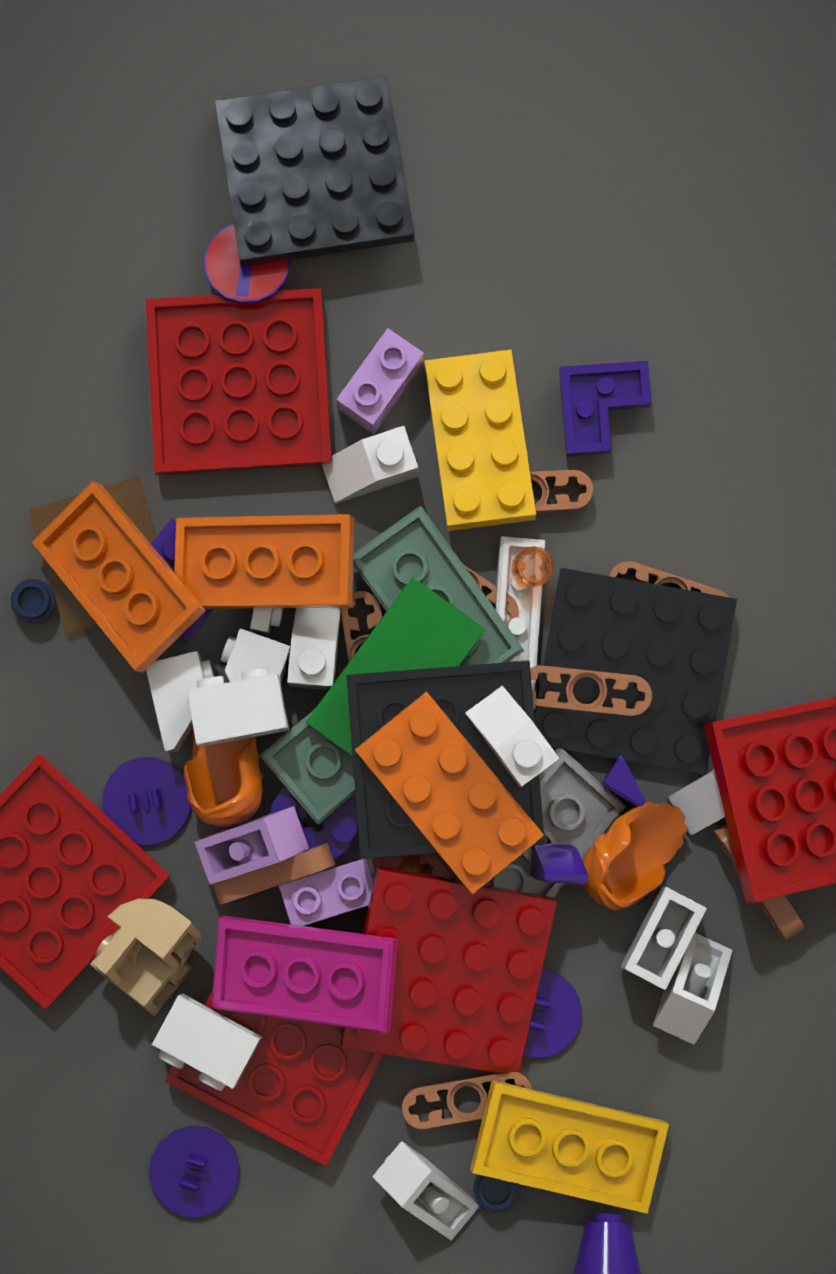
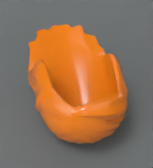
(224, 782)
(632, 855)

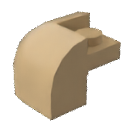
(147, 952)

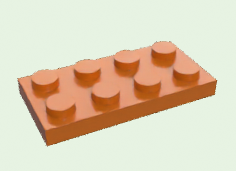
(267, 560)
(118, 576)
(449, 793)

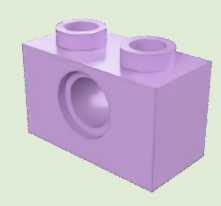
(380, 381)
(252, 845)
(328, 893)

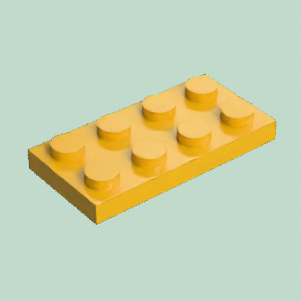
(479, 440)
(569, 1147)

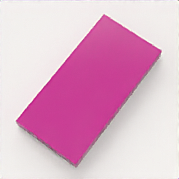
(304, 974)

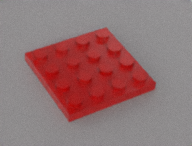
(238, 383)
(779, 796)
(61, 879)
(461, 969)
(295, 1085)

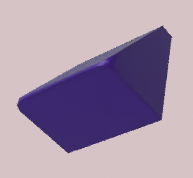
(622, 784)
(557, 864)

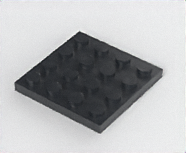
(314, 171)
(643, 630)
(383, 695)

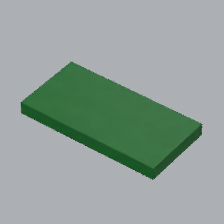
(412, 635)

